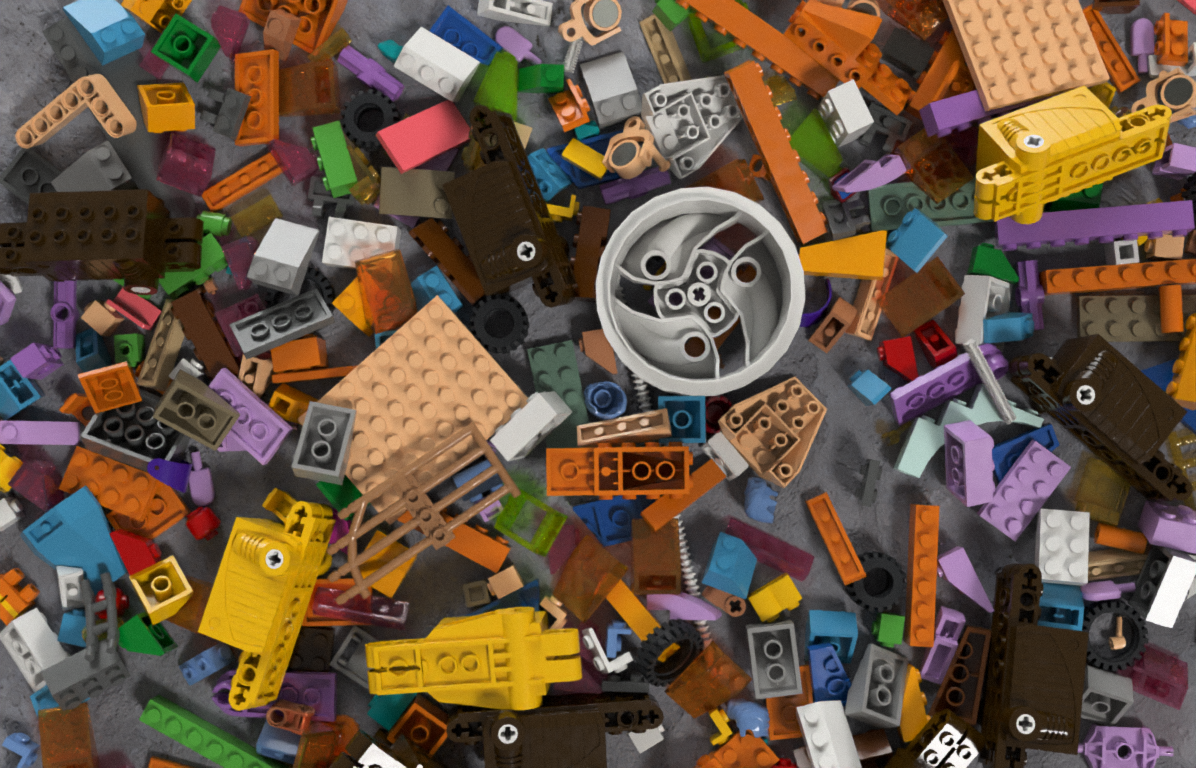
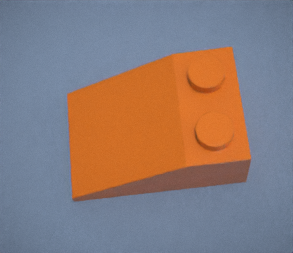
(111, 387)

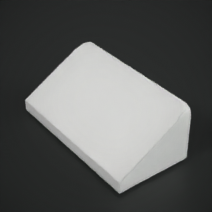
(724, 456)
(69, 587)

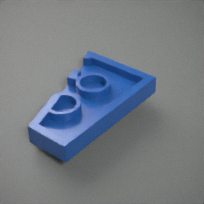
(465, 36)
(1008, 451)
(827, 674)

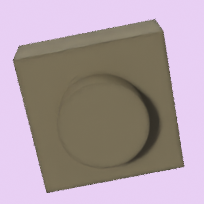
(476, 593)

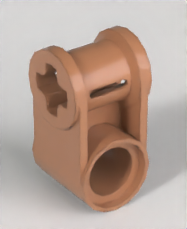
(722, 600)
(292, 717)

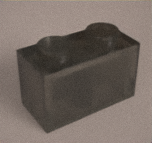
(907, 52)

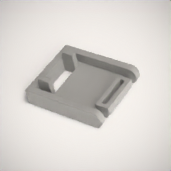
(356, 667)

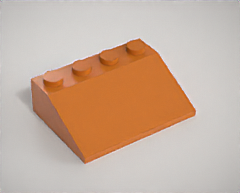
(316, 16)

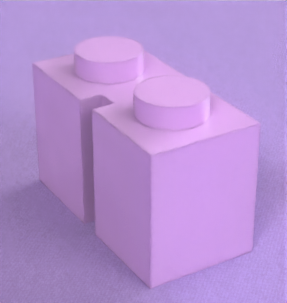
(1176, 162)

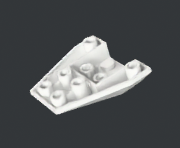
(690, 120)

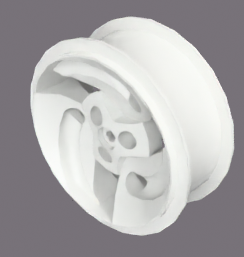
(675, 229)

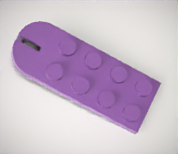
(943, 384)
(300, 687)

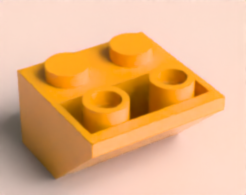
(156, 12)

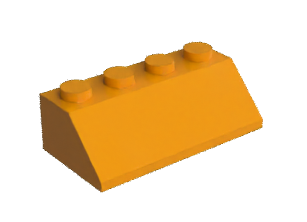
(1183, 384)

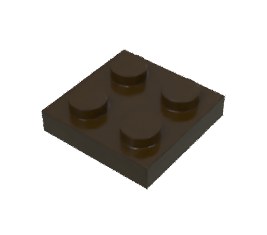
(313, 650)

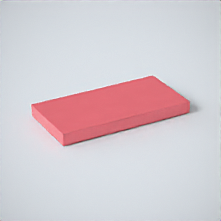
(424, 136)

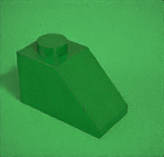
(542, 79)
(991, 262)

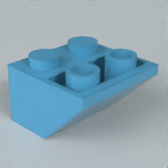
(16, 391)
(1061, 606)

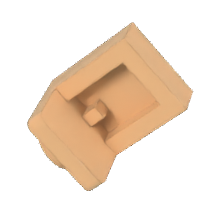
(554, 607)

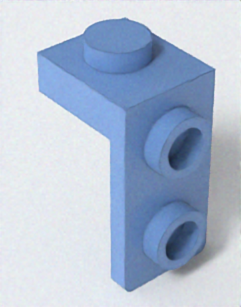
(207, 663)
(23, 746)

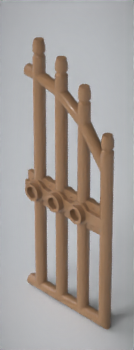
(423, 511)

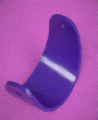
(814, 318)
(171, 473)

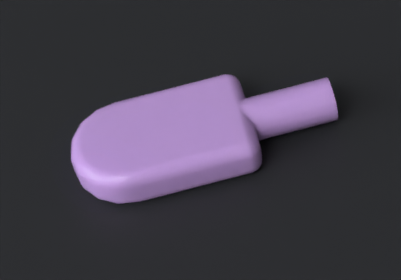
(1142, 42)
(516, 45)
(201, 482)
(1105, 590)

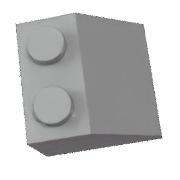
(1105, 696)

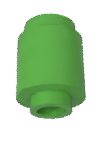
(215, 223)

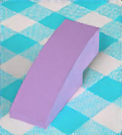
(871, 174)
(683, 606)
(946, 633)

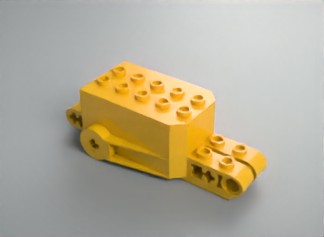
(479, 660)

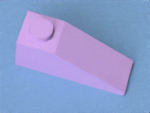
(39, 432)
(958, 571)

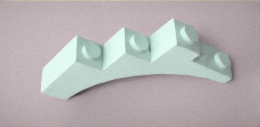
(926, 437)

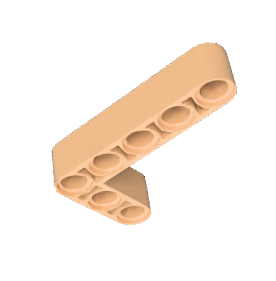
(94, 98)

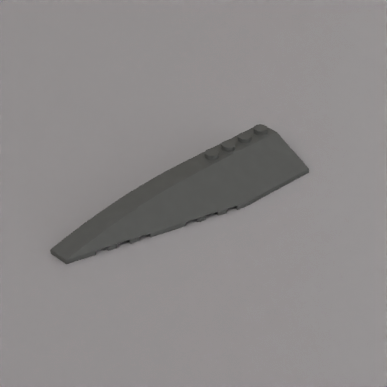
(141, 149)

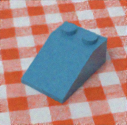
(105, 28)

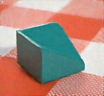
(390, 50)
(586, 130)

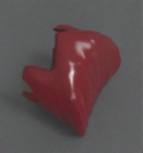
(715, 408)

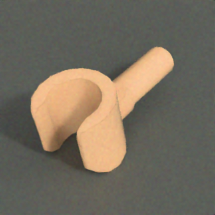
(1119, 641)

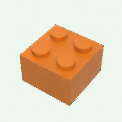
(300, 355)
(422, 724)

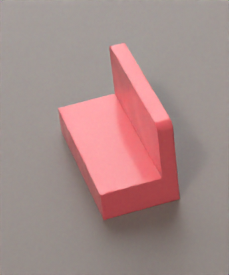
(136, 309)

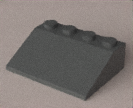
(133, 435)

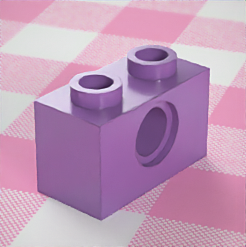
(37, 361)

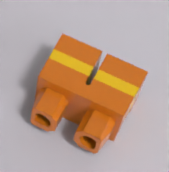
(14, 599)

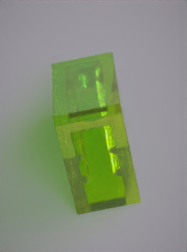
(500, 85)
(816, 147)

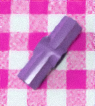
(370, 73)
(634, 187)
(1030, 293)
(64, 329)

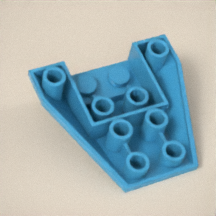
(76, 537)

